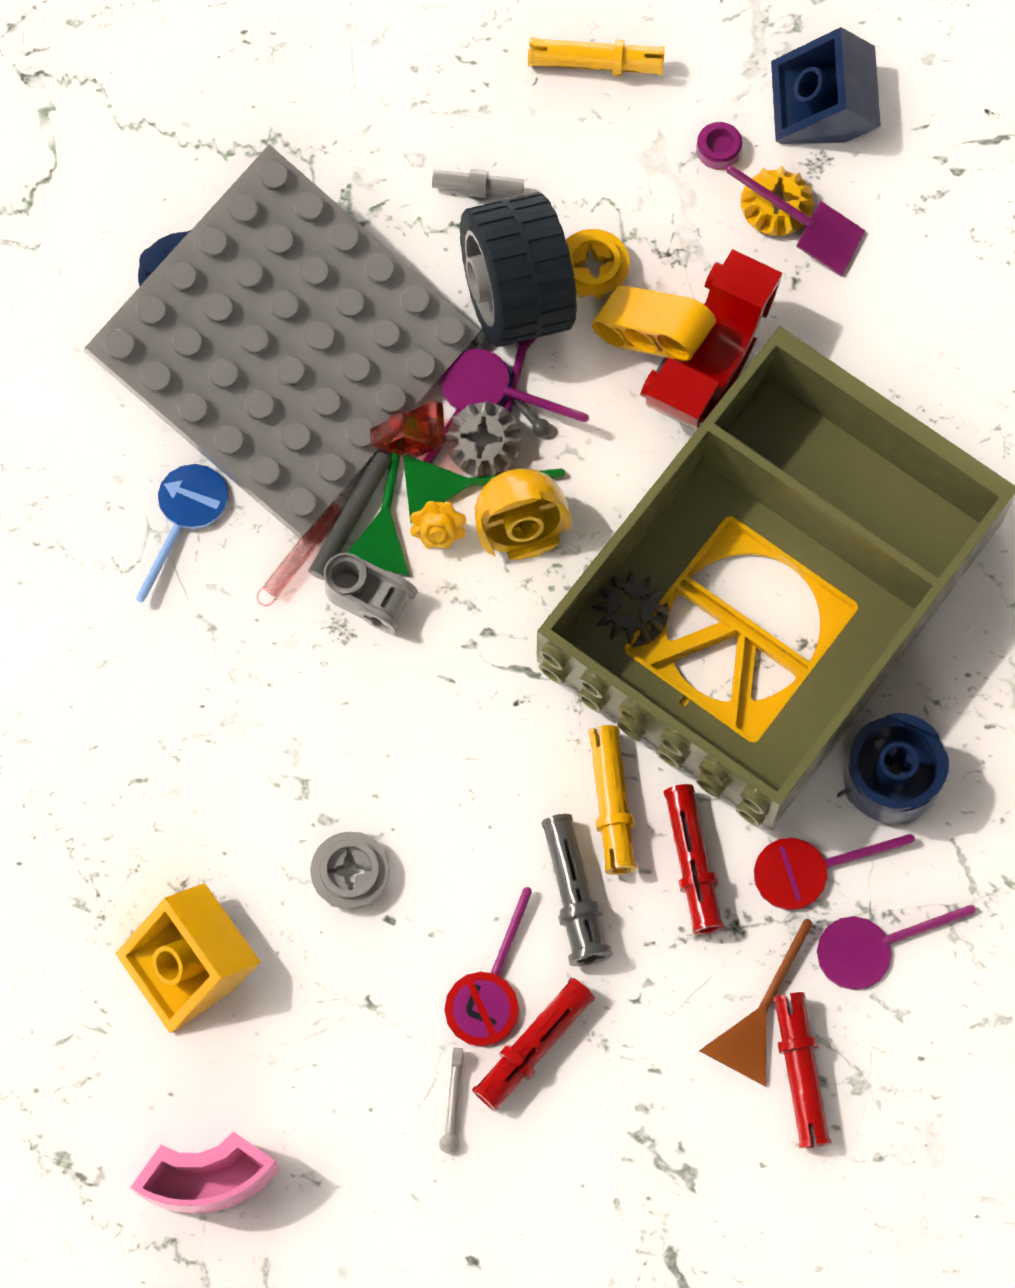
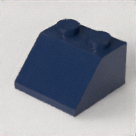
(826, 90)

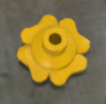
(438, 525)

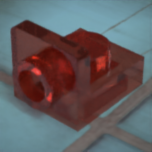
(411, 432)

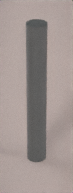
(351, 513)

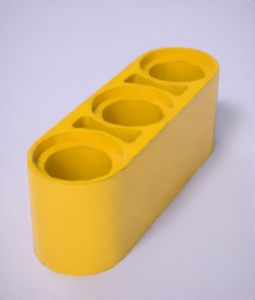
(654, 322)

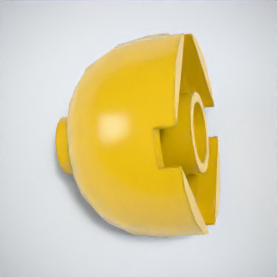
(521, 514)

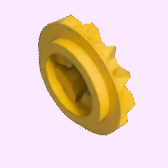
(760, 211)
(605, 249)

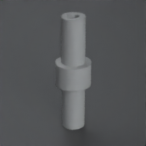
(477, 183)

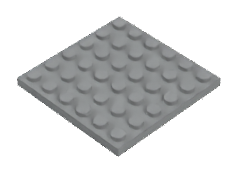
(281, 340)

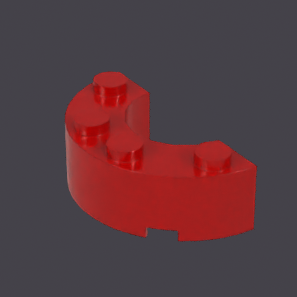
(738, 297)

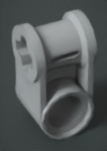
(375, 597)

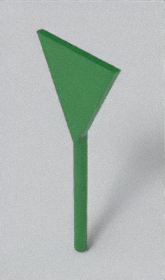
(432, 483)
(380, 541)

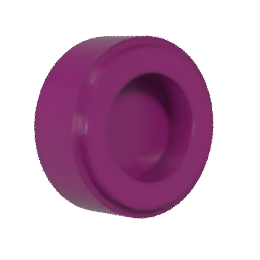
(719, 145)

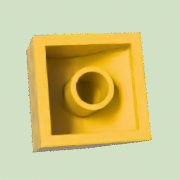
(187, 956)

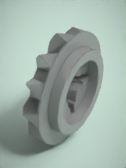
(496, 456)
(332, 856)

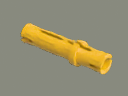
(596, 56)
(614, 815)

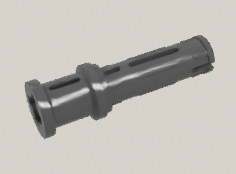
(579, 912)

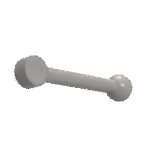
(449, 1143)

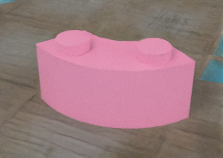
(205, 1179)

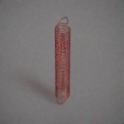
(280, 587)

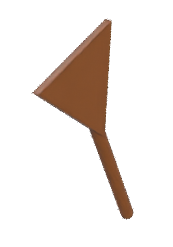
(745, 1042)

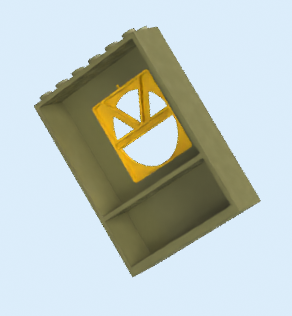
(841, 492)

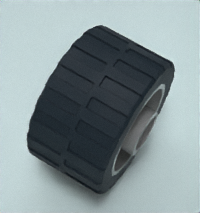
(518, 269)

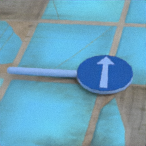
(191, 500)

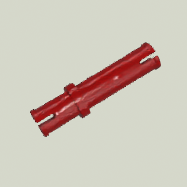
(704, 914)
(533, 1044)
(802, 1070)

